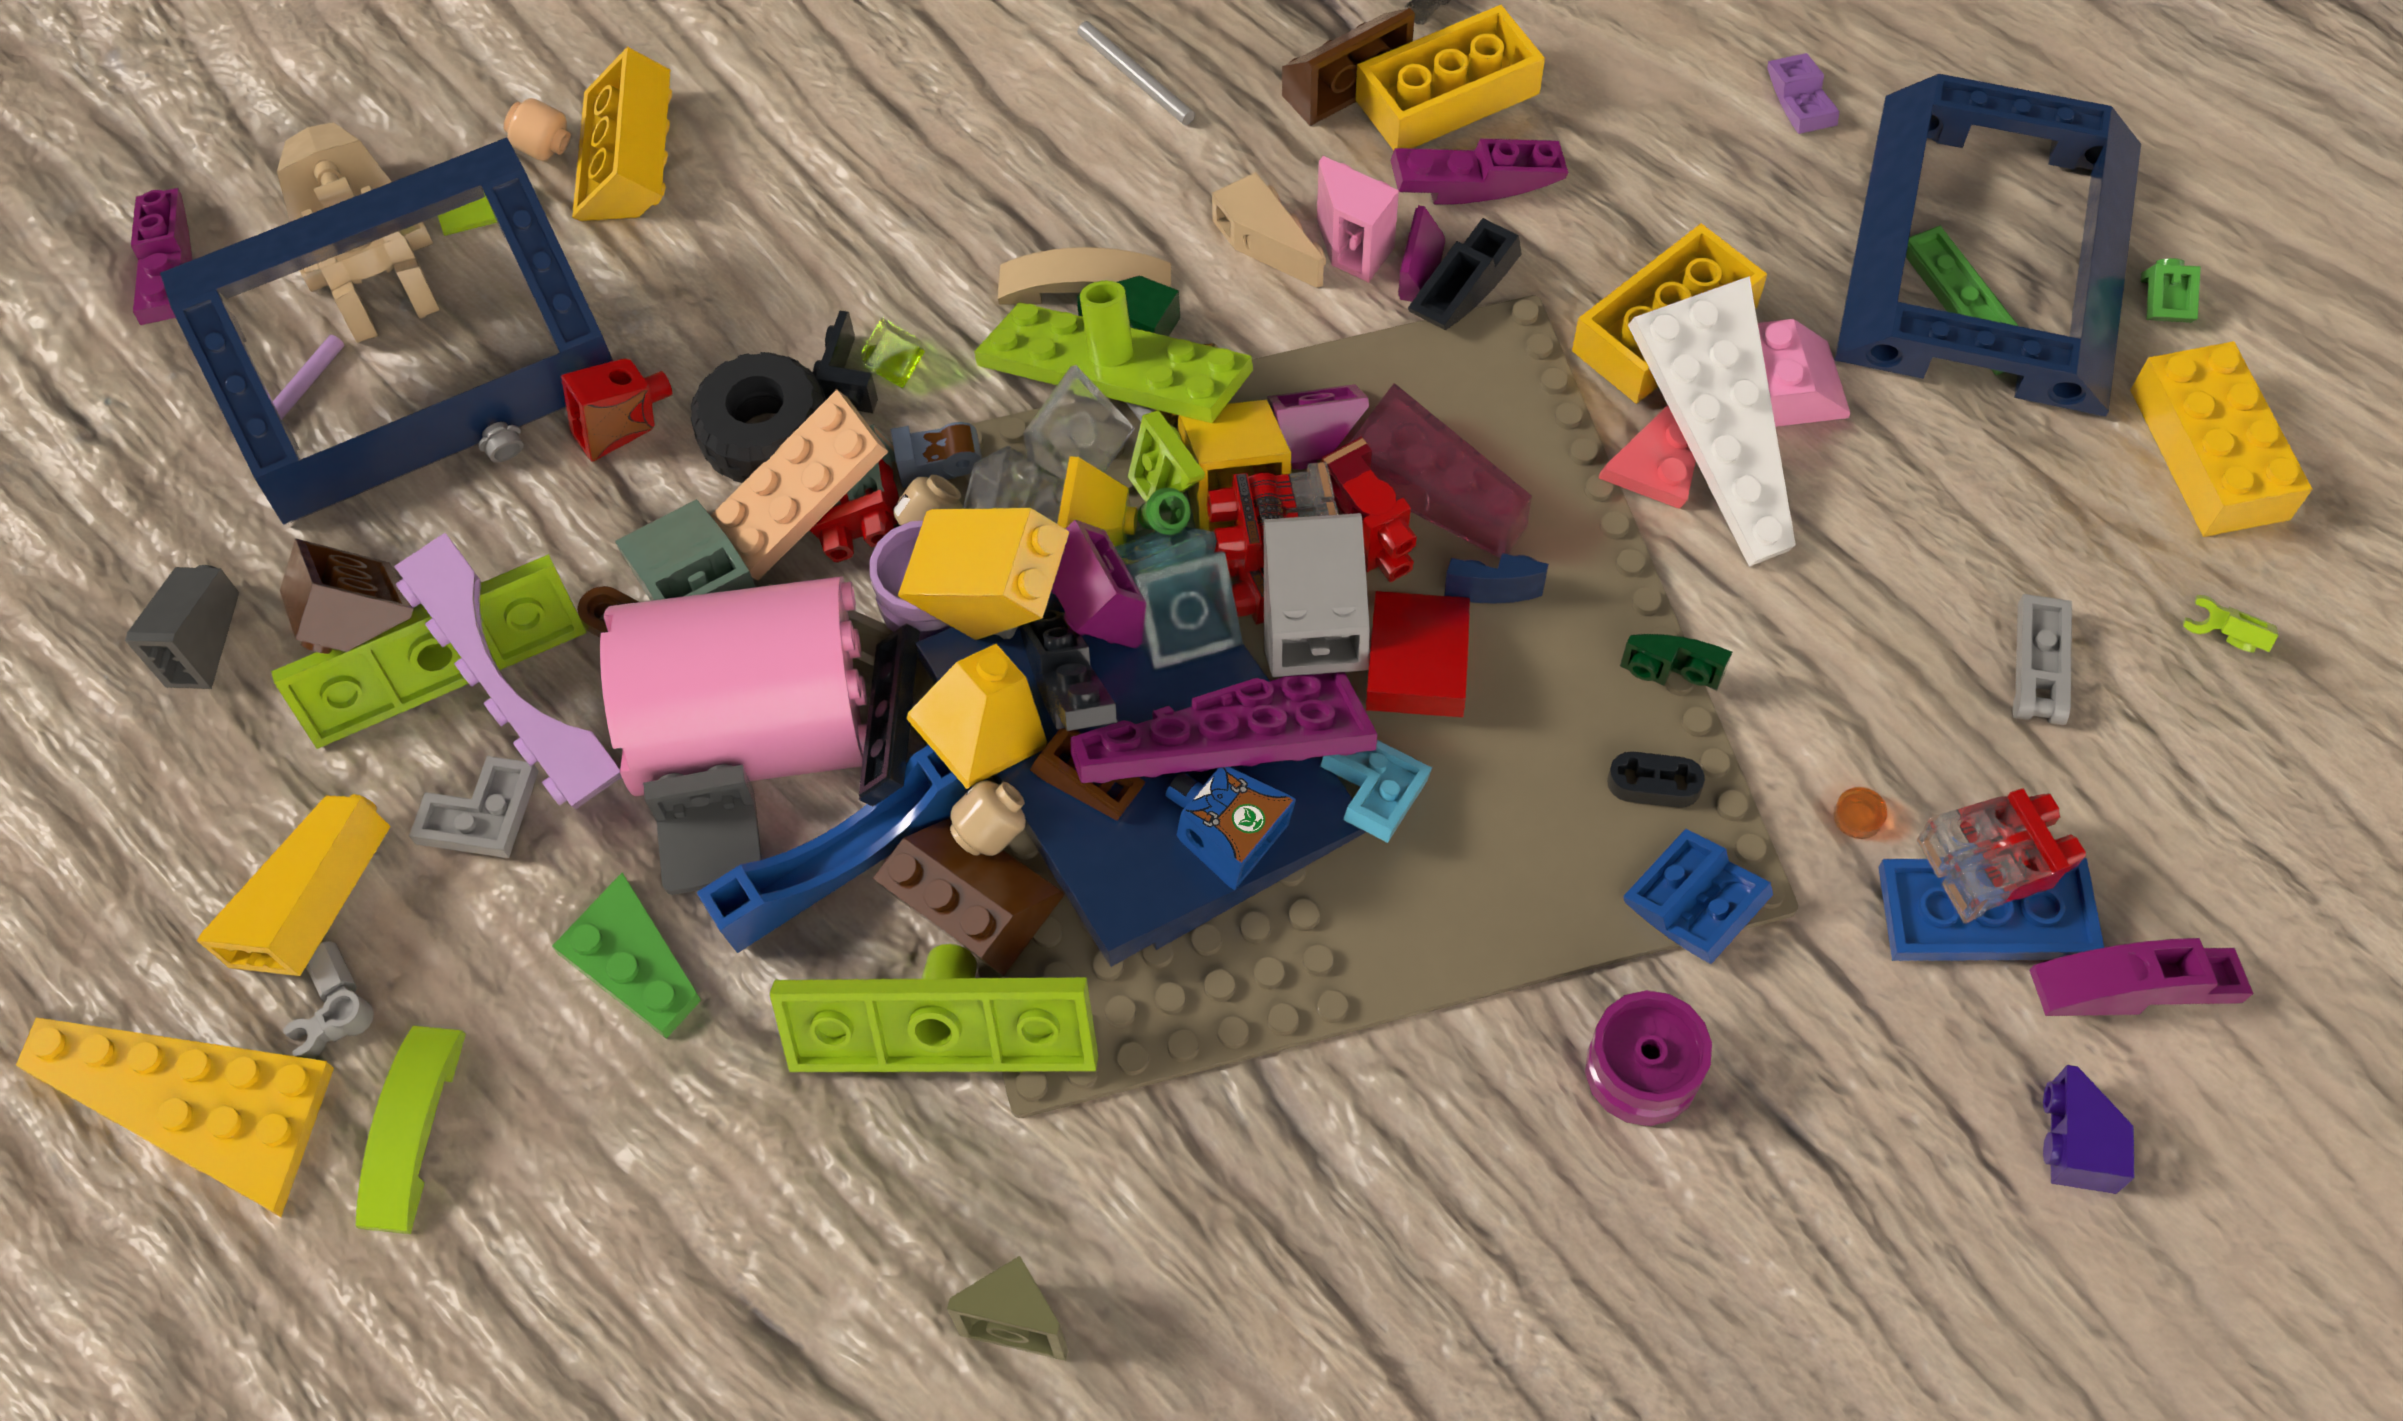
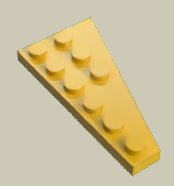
(207, 1104)

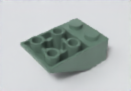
(684, 556)

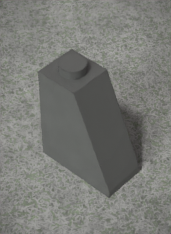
(186, 627)

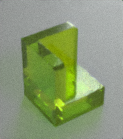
(892, 353)

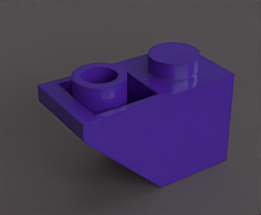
(2088, 1135)

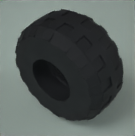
(744, 390)

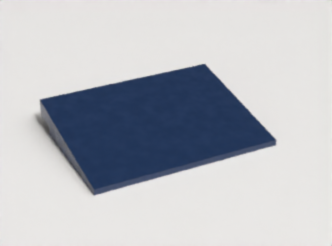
(1134, 874)

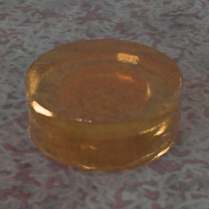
(1860, 812)

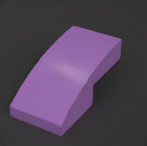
(1800, 93)

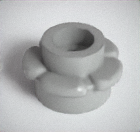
(501, 441)

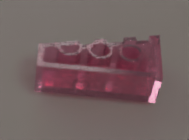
(1443, 475)

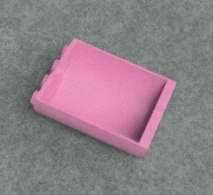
(735, 682)

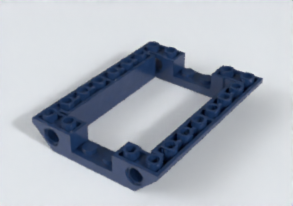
(1905, 337)
(426, 436)

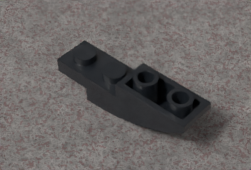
(1064, 674)

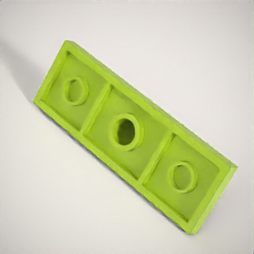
(1118, 359)
(406, 665)
(936, 1021)

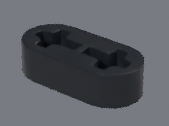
(1656, 779)

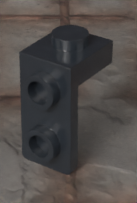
(831, 370)

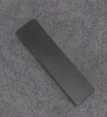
(887, 716)

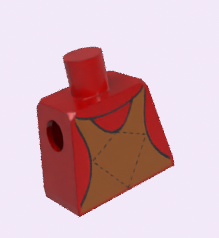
(611, 405)

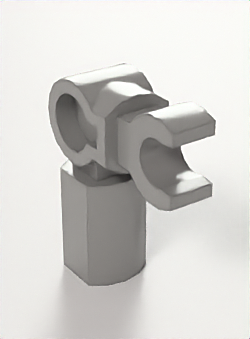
(343, 1009)

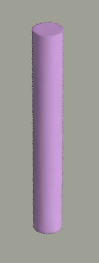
(307, 375)

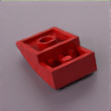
(1419, 654)

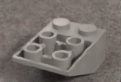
(1315, 595)

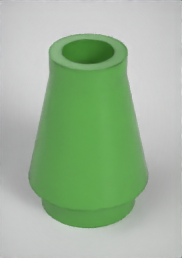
(1165, 511)

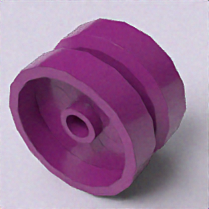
(1648, 1058)

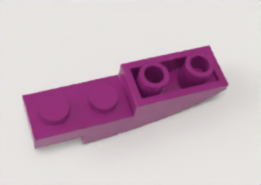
(1488, 173)
(160, 243)
(2139, 975)

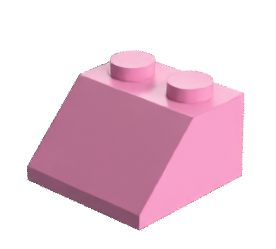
(1801, 374)

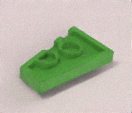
(629, 959)

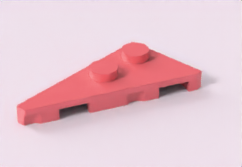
(1655, 462)

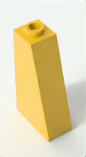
(299, 890)

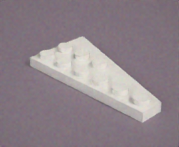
(1717, 388)

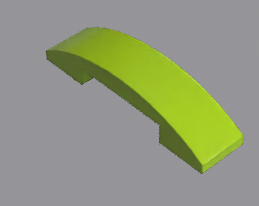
(401, 1128)

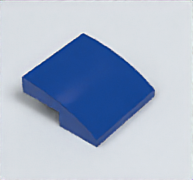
(1698, 896)

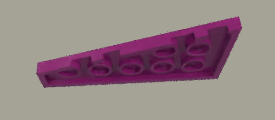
(1232, 727)

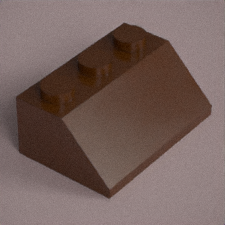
(1327, 76)
(977, 900)

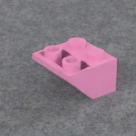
(1355, 218)

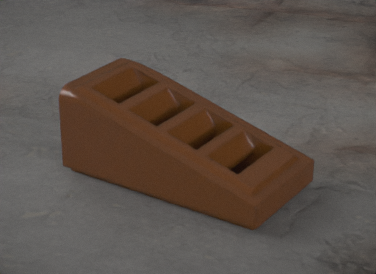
(1064, 777)

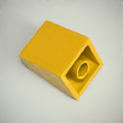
(1237, 442)
(984, 567)

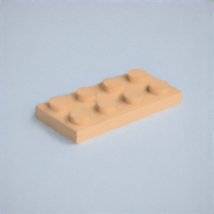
(799, 484)

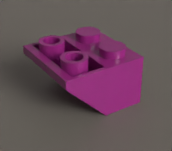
(1098, 588)

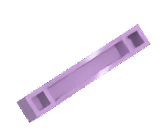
(451, 595)

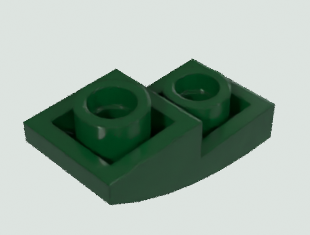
(1657, 655)

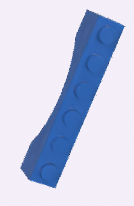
(774, 890)

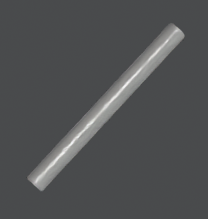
(1136, 73)

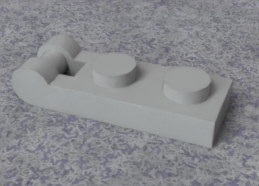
(2043, 658)

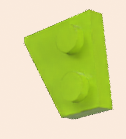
(1161, 458)

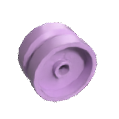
(887, 572)

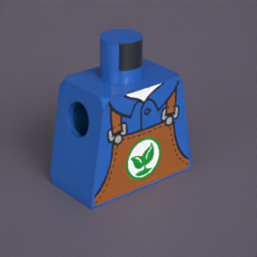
(1229, 820)

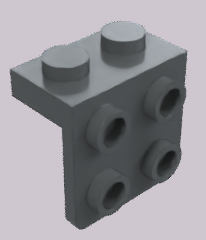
(703, 825)

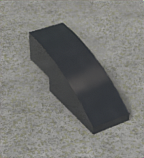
(1467, 275)

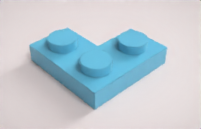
(1387, 784)

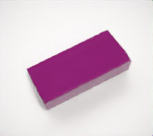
(1421, 255)

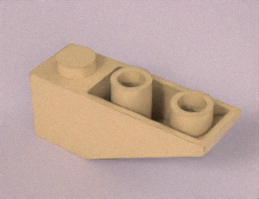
(1262, 228)

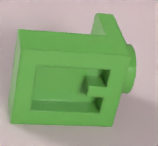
(2172, 291)

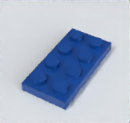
(2037, 927)

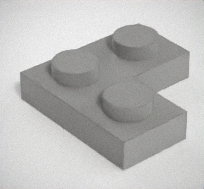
(486, 821)

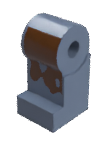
(938, 452)

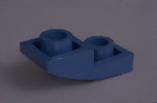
(1514, 580)

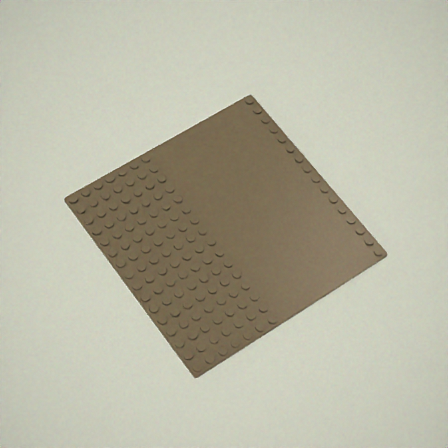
(1515, 841)

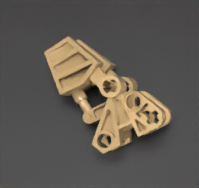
(329, 167)

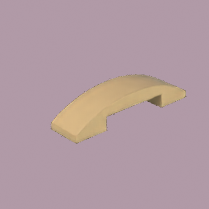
(1072, 270)

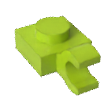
(2242, 629)

